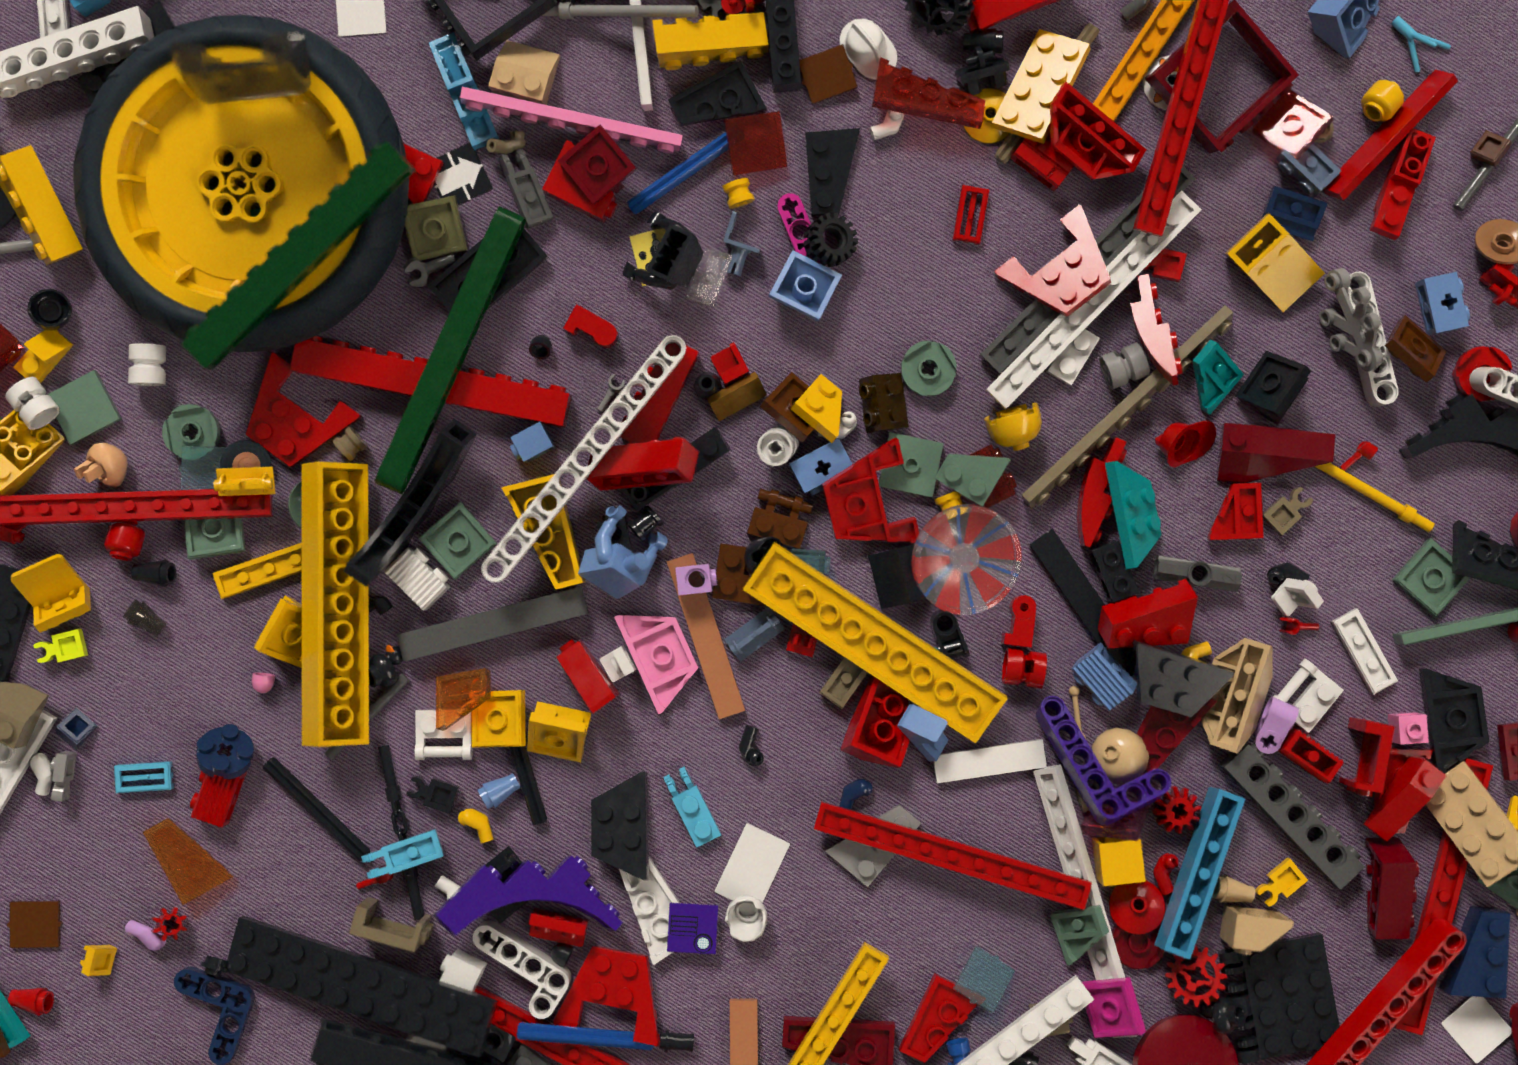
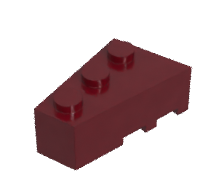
(1391, 889)

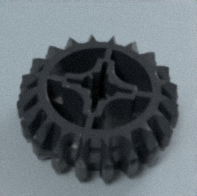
(929, 14)

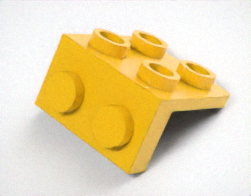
(53, 591)

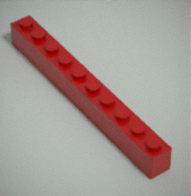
(401, 376)

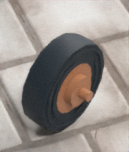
(245, 454)

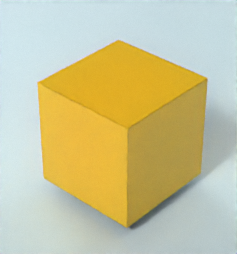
(1118, 861)

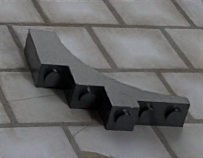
(1467, 423)
(414, 505)

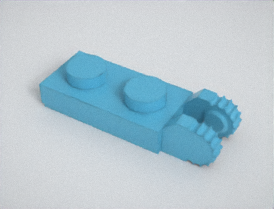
(693, 810)
(406, 853)

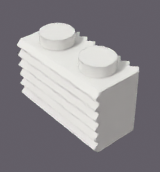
(418, 578)

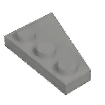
(867, 861)

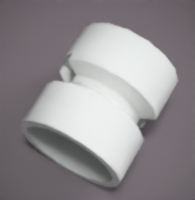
(147, 364)
(32, 403)
(777, 446)

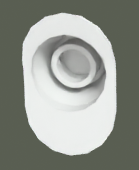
(865, 45)

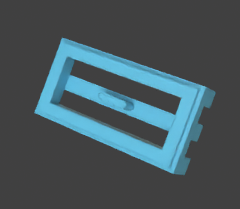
(167, 776)

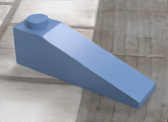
(1342, 22)

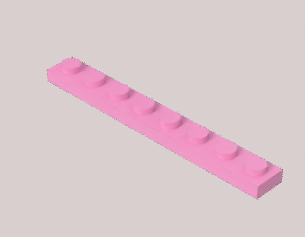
(561, 118)

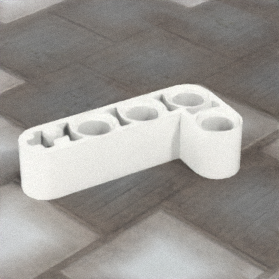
(518, 963)

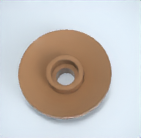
(1498, 241)

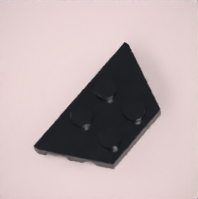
(1176, 680)
(1453, 717)
(621, 826)

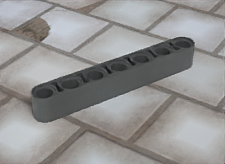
(492, 624)

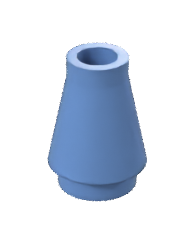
(498, 790)

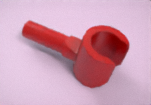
(1364, 449)
(1294, 626)
(380, 879)

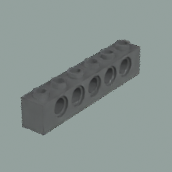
(1336, 871)

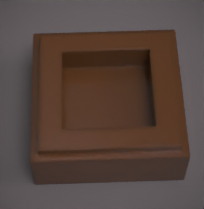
(1490, 148)

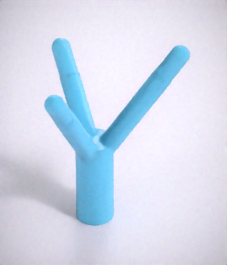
(1410, 34)

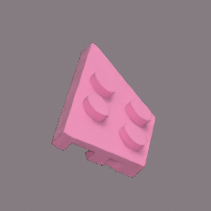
(659, 655)

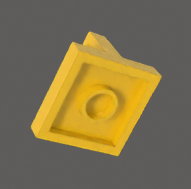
(283, 633)
(558, 731)

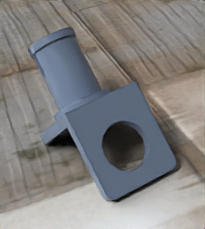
(739, 249)

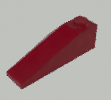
(1264, 451)

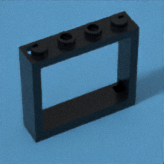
(496, 37)

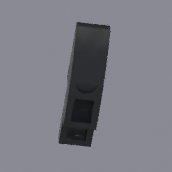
(710, 448)

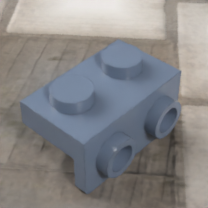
(1311, 169)

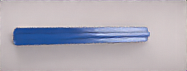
(678, 174)
(579, 1035)

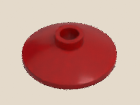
(1131, 919)

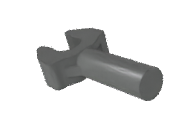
(426, 268)

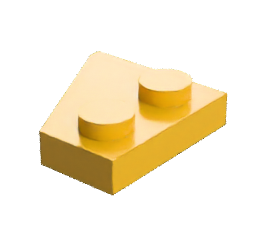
(821, 407)

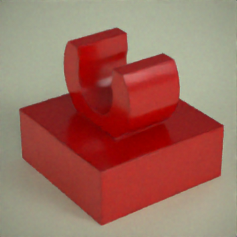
(801, 642)

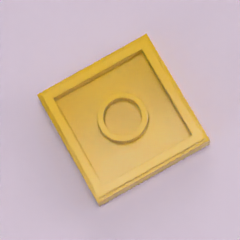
(500, 720)

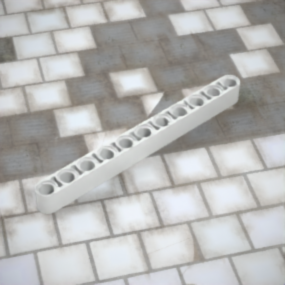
(588, 444)

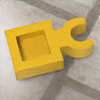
(1284, 879)

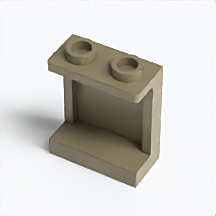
(388, 931)

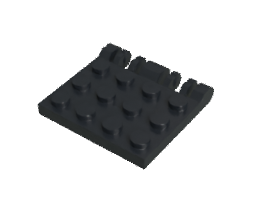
(1285, 996)

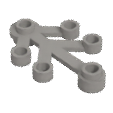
(1365, 350)

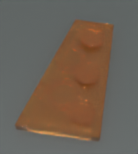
(185, 861)

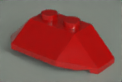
(1090, 137)

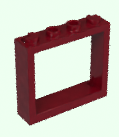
(1266, 52)

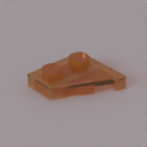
(460, 694)

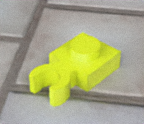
(65, 646)

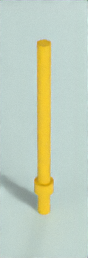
(1405, 512)

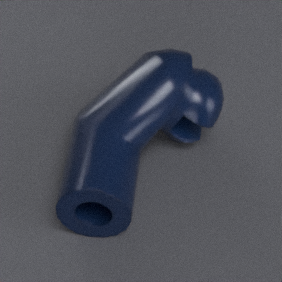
(854, 791)

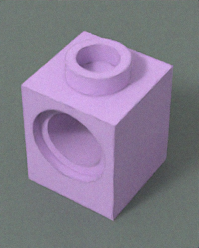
(684, 585)

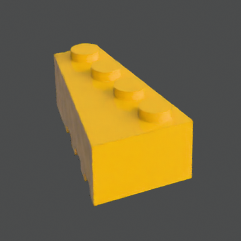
(710, 40)
(557, 543)

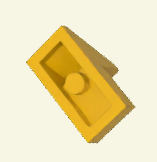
(43, 354)

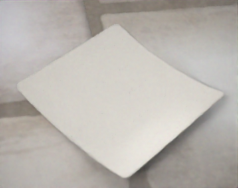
(1477, 1028)

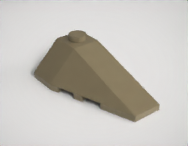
(19, 712)

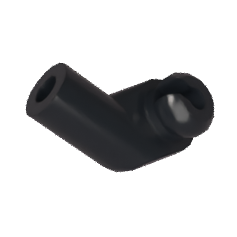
(1285, 570)
(748, 747)

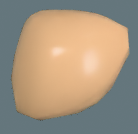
(105, 463)

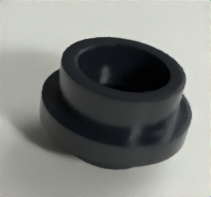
(214, 966)

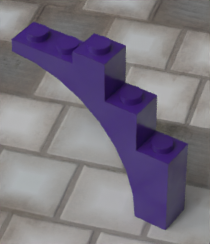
(563, 886)

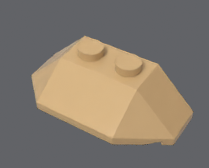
(1242, 697)

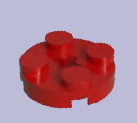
(1476, 358)

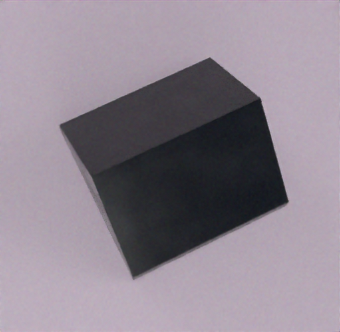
(894, 577)

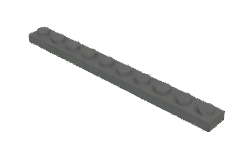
(1039, 316)

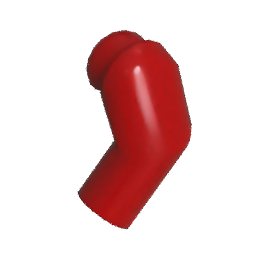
(1162, 871)

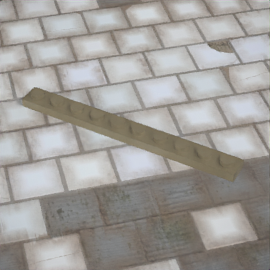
(1120, 415)

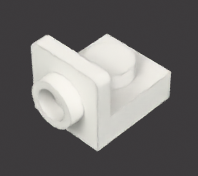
(618, 664)

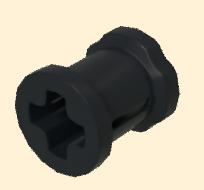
(645, 523)

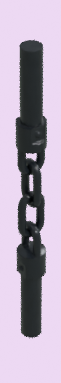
(393, 795)

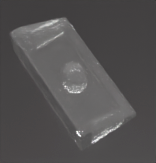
(708, 277)

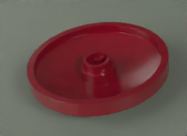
(1184, 1041)

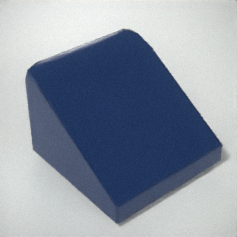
(75, 728)

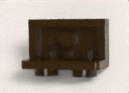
(883, 402)

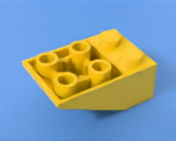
(1275, 262)
(23, 451)

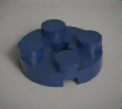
(221, 738)

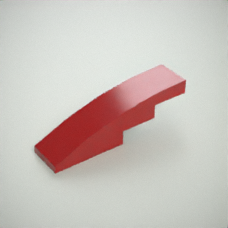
(995, 11)

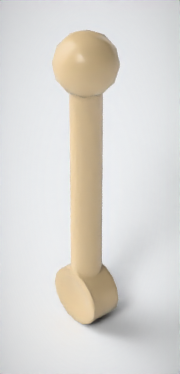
(1074, 692)

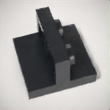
(1273, 385)

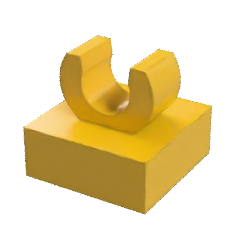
(98, 960)

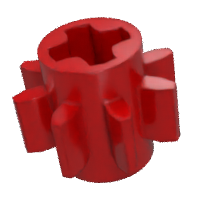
(167, 916)

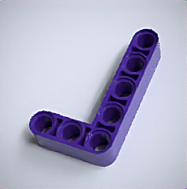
(1093, 770)

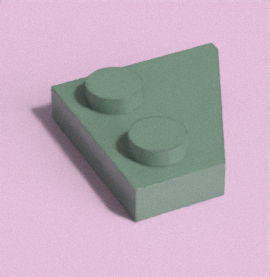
(1079, 930)

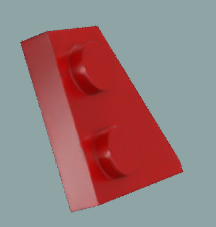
(1239, 514)

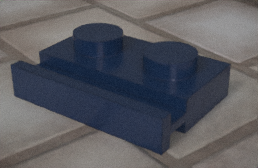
(1295, 212)

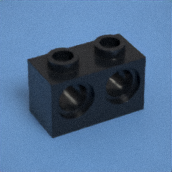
(1111, 571)

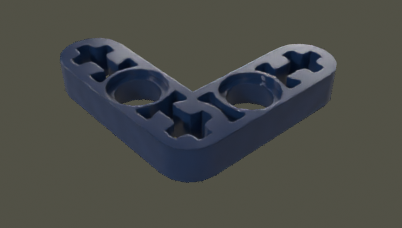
(230, 1008)

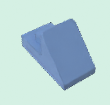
(924, 731)

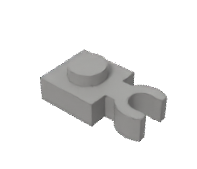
(63, 771)

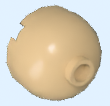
(1121, 755)

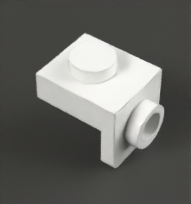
(1294, 594)

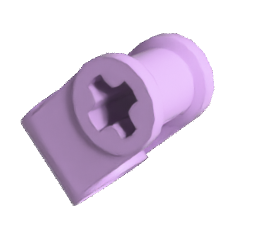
(1275, 721)

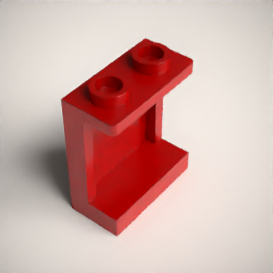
(1373, 757)

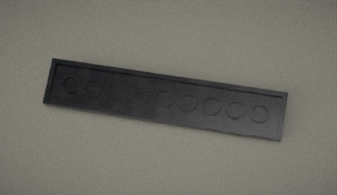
(361, 986)

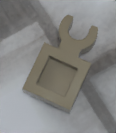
(1284, 512)

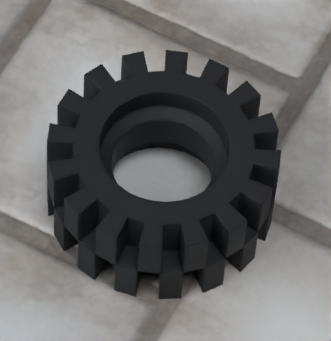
(840, 230)

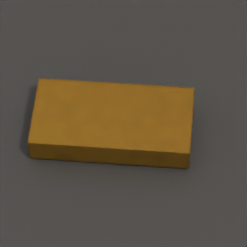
(737, 396)

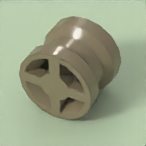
(350, 443)

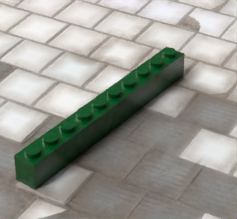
(297, 256)

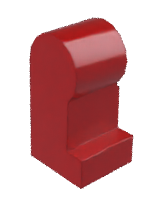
(592, 325)
(1022, 623)

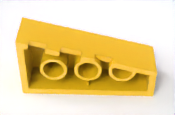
(37, 205)

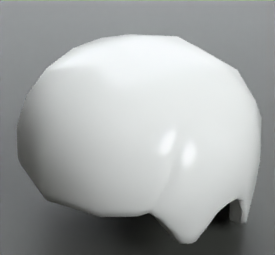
(746, 918)

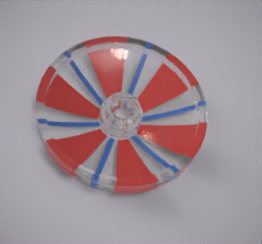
(966, 559)

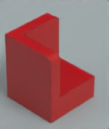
(730, 364)

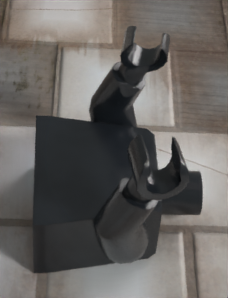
(674, 258)

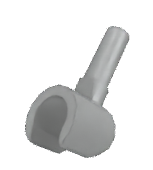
(610, 393)

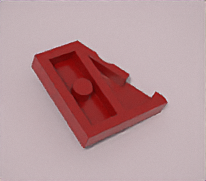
(424, 177)

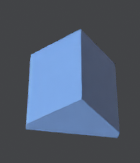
(805, 285)

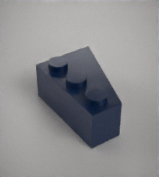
(1483, 962)

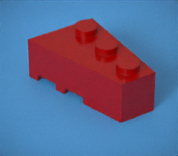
(1152, 619)

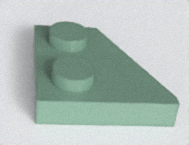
(972, 475)

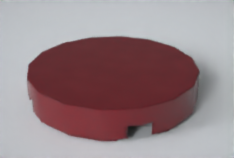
(1137, 950)

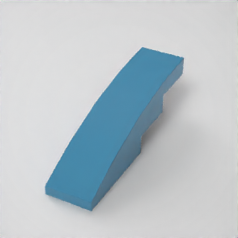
(458, 75)

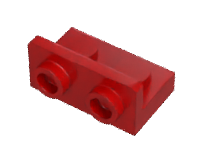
(558, 927)

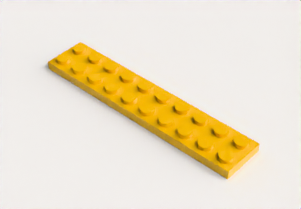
(874, 642)

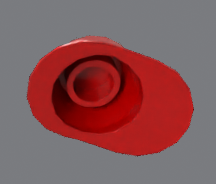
(1186, 442)

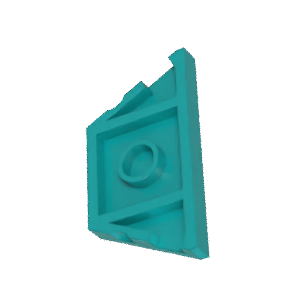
(1134, 512)

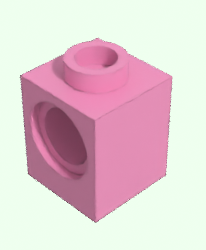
(1409, 728)

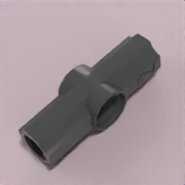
(1213, 576)

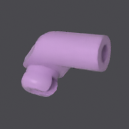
(145, 935)

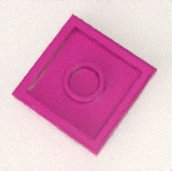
(1114, 1008)

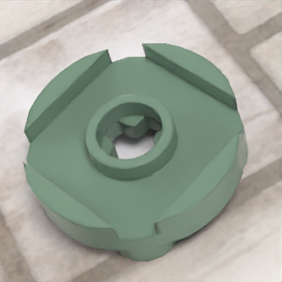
(922, 383)
(179, 421)

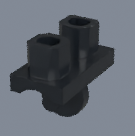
(993, 69)

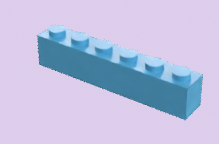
(1199, 872)

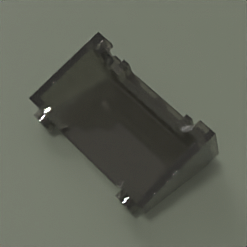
(279, 74)

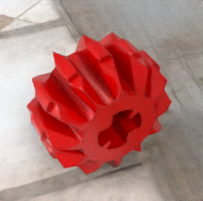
(1174, 820)

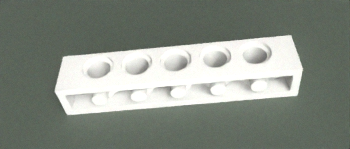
(73, 51)

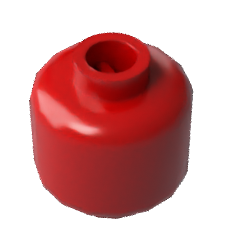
(124, 540)

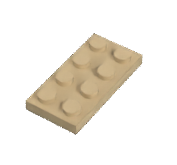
(1476, 824)

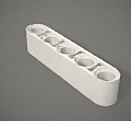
(1385, 376)
(1499, 384)

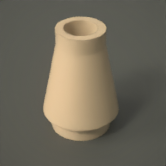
(1231, 890)

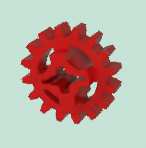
(1208, 982)

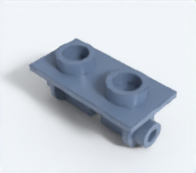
(754, 634)

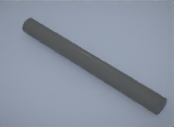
(1482, 174)
(375, 708)

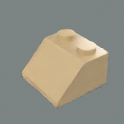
(524, 72)
(1252, 928)

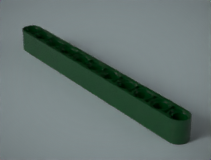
(450, 350)

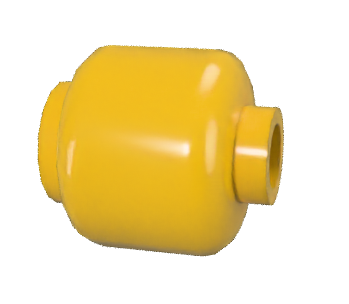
(1382, 100)

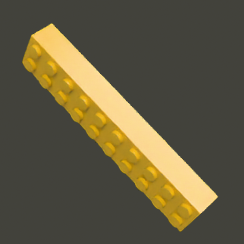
(334, 606)

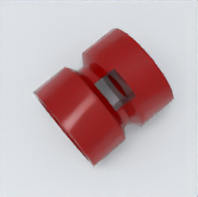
(1014, 667)

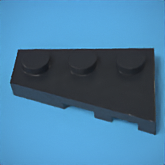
(828, 166)

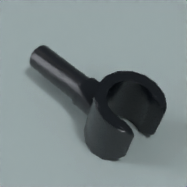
(381, 605)

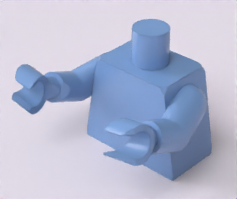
(613, 565)

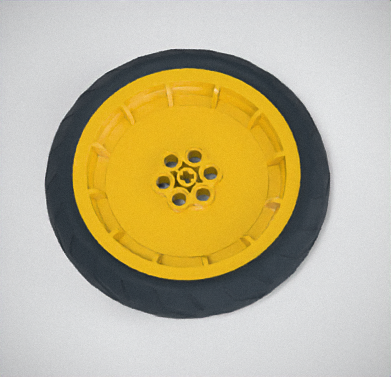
(156, 147)

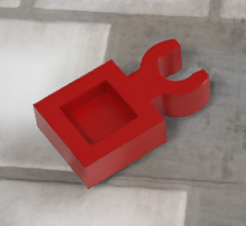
(1168, 265)

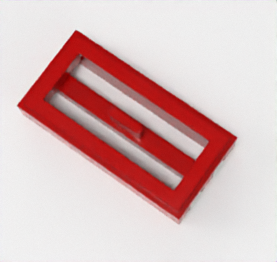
(966, 238)

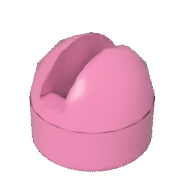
(263, 682)

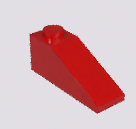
(1404, 797)

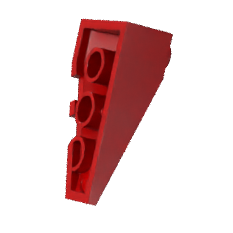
(874, 728)

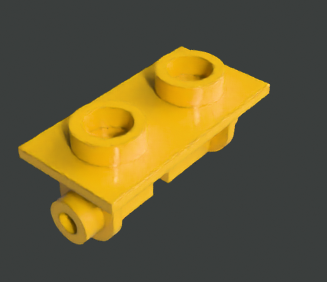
(244, 481)

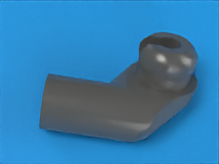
(1134, 8)

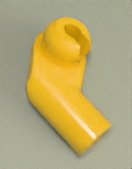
(1198, 650)
(477, 821)

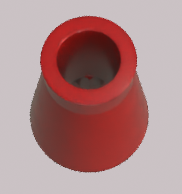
(35, 1000)

